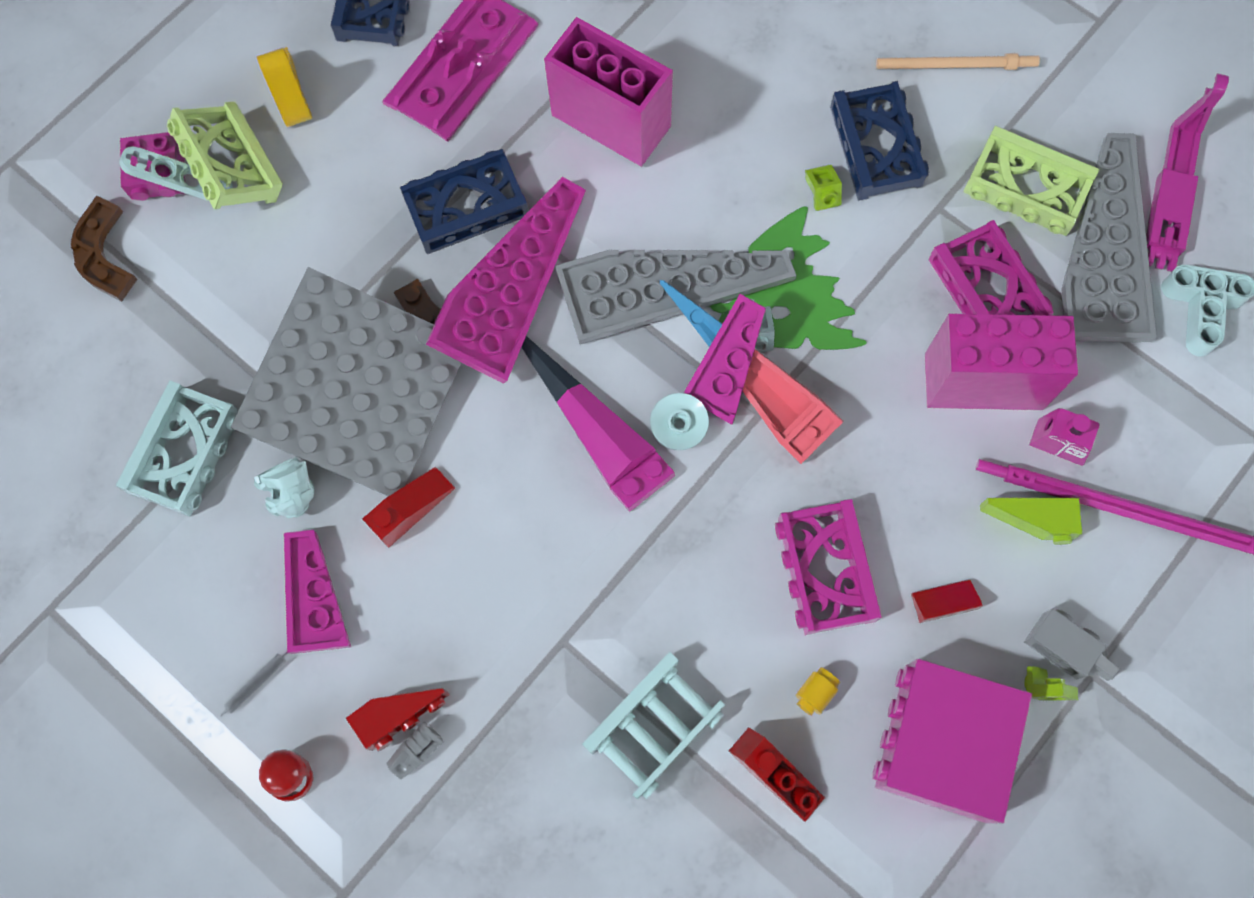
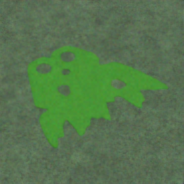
(805, 297)

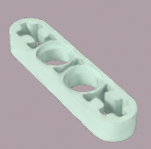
(177, 169)

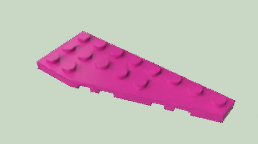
(497, 300)

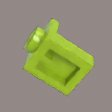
(824, 186)
(1048, 688)

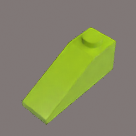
(1041, 517)

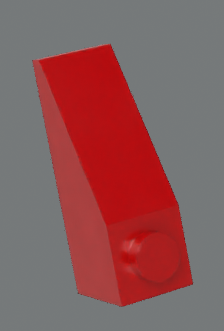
(407, 506)

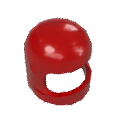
(283, 773)

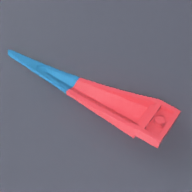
(788, 408)

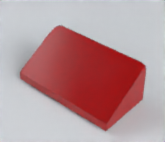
(946, 601)

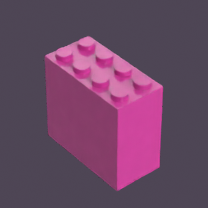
(609, 91)
(1000, 361)
(952, 741)

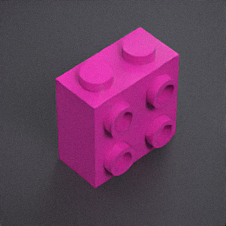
(158, 143)

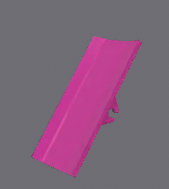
(460, 64)

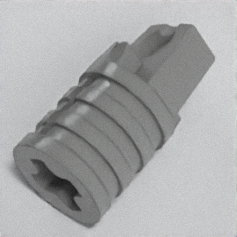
(414, 750)

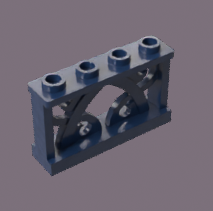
(346, 15)
(902, 129)
(442, 186)

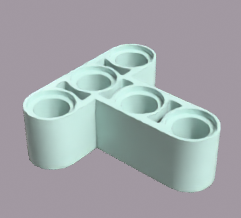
(1201, 299)

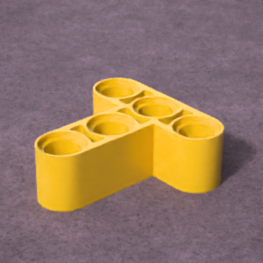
(284, 86)

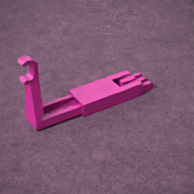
(1176, 182)

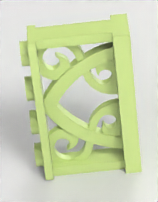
(232, 125)
(1048, 162)

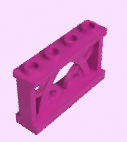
(1002, 261)
(844, 529)

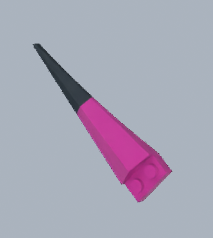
(620, 454)

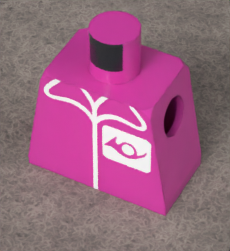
(1067, 435)

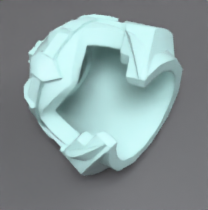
(288, 487)

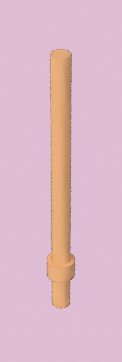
(1010, 61)

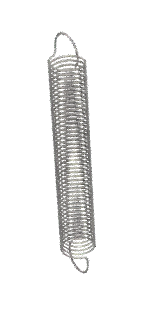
(257, 683)

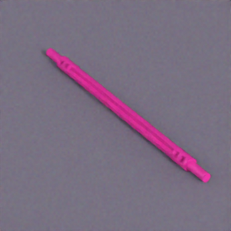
(1120, 506)

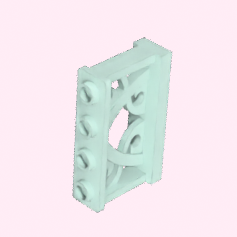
(142, 466)

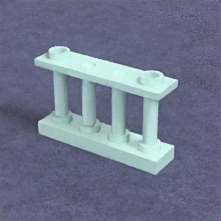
(624, 718)

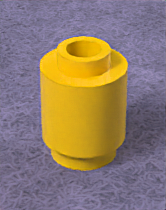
(817, 691)

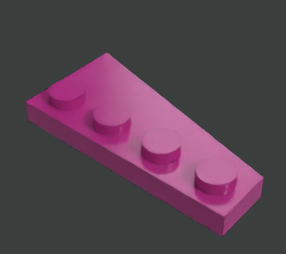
(725, 366)
(311, 602)

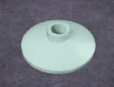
(679, 407)

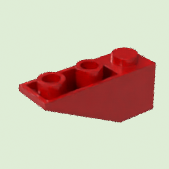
(385, 716)
(776, 773)

